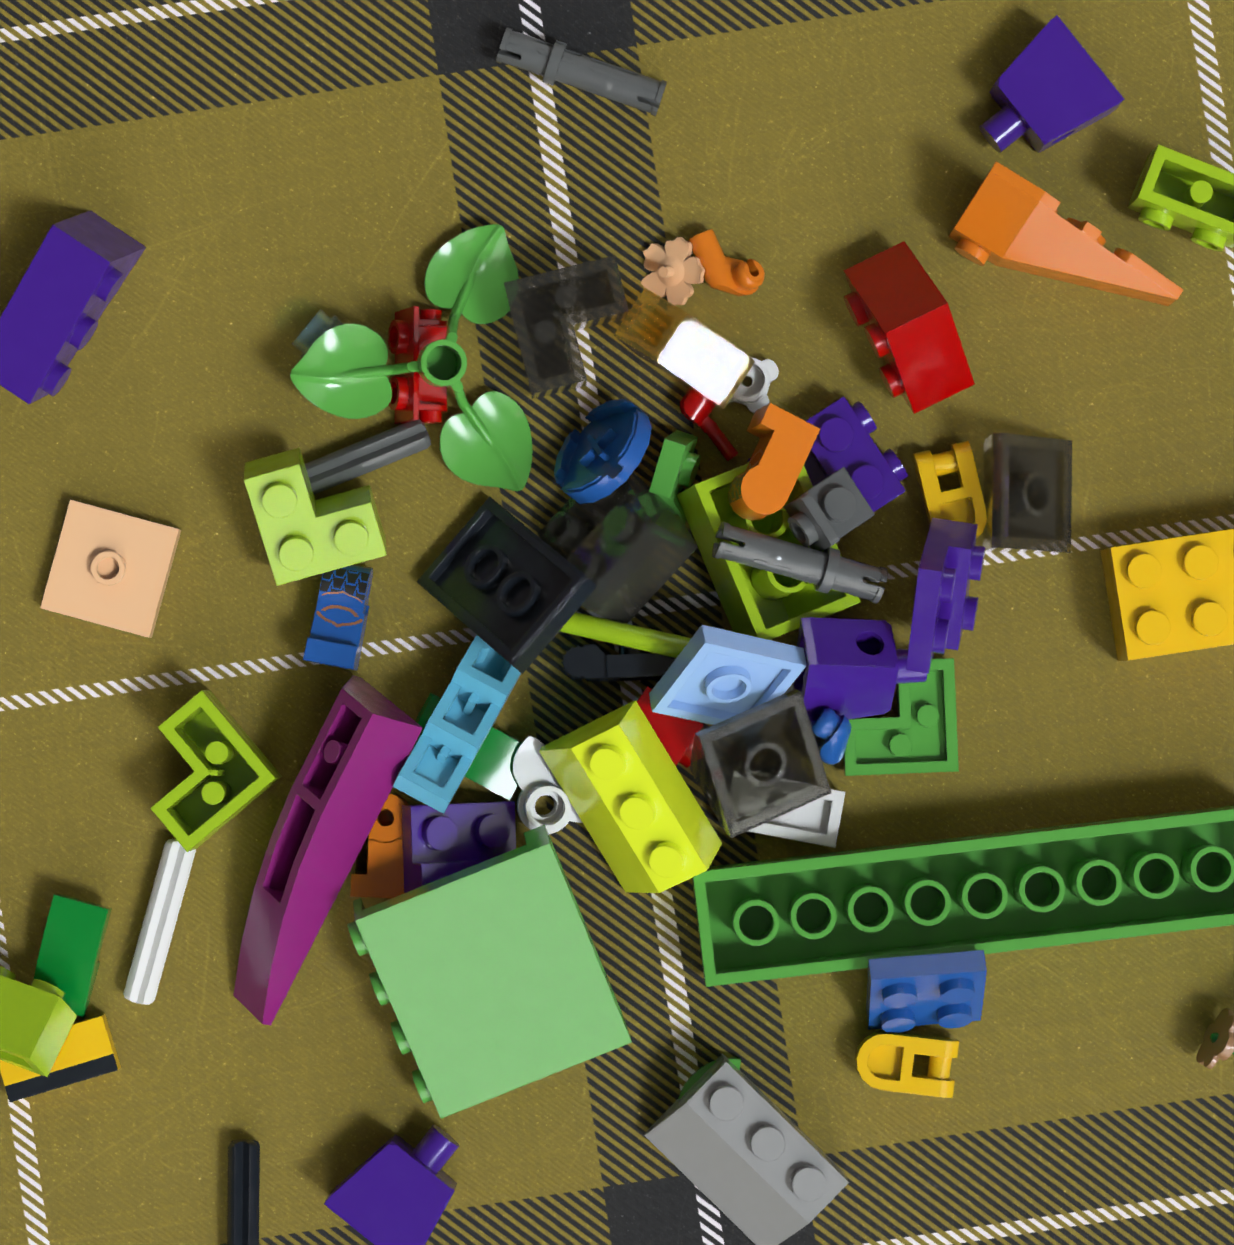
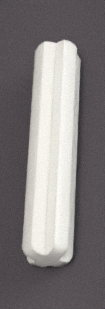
(159, 923)

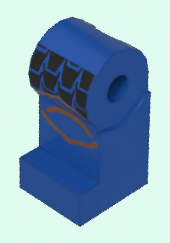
(340, 617)

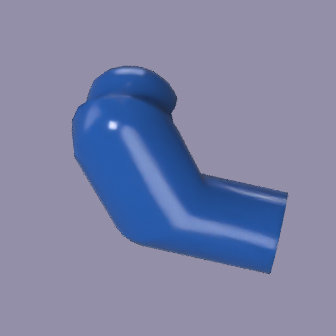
(831, 735)

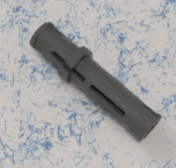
(580, 71)
(799, 562)

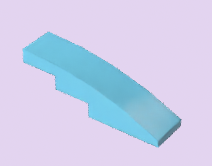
(458, 726)

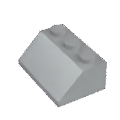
(747, 1155)

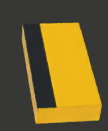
(84, 1055)

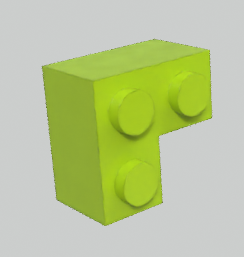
(305, 533)
(225, 775)

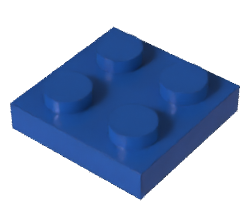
(925, 990)

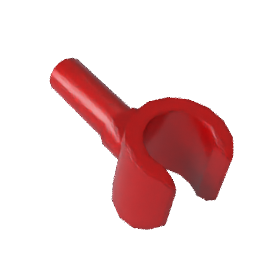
(697, 409)

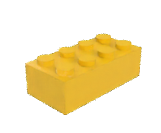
(1171, 594)

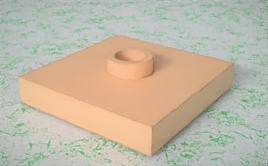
(110, 568)

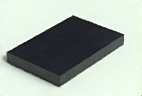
(506, 584)

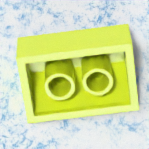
(633, 801)

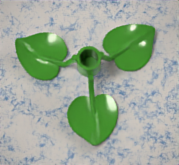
(349, 371)

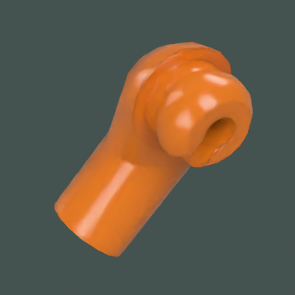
(724, 272)

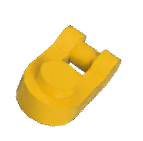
(959, 504)
(888, 1059)

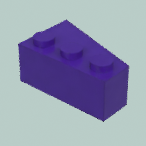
(61, 302)

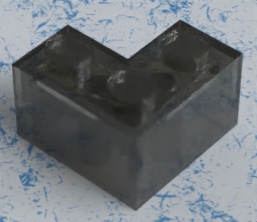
(549, 311)

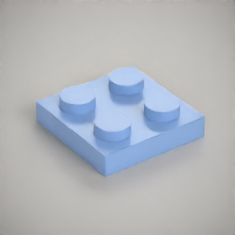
(725, 675)

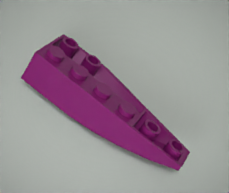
(319, 839)

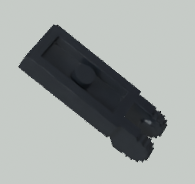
(630, 664)

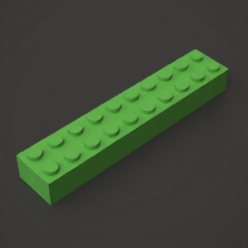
(966, 895)

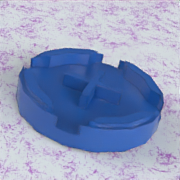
(604, 452)

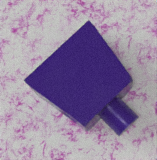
(1049, 92)
(850, 667)
(398, 1190)

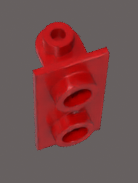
(411, 395)

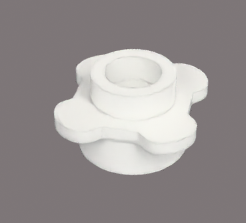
(762, 375)

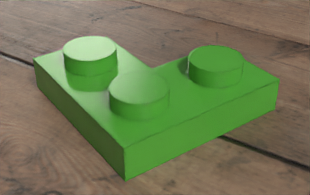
(915, 741)

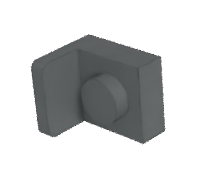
(827, 511)

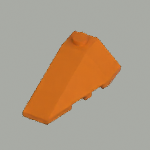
(1020, 230)

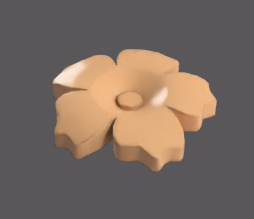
(673, 270)

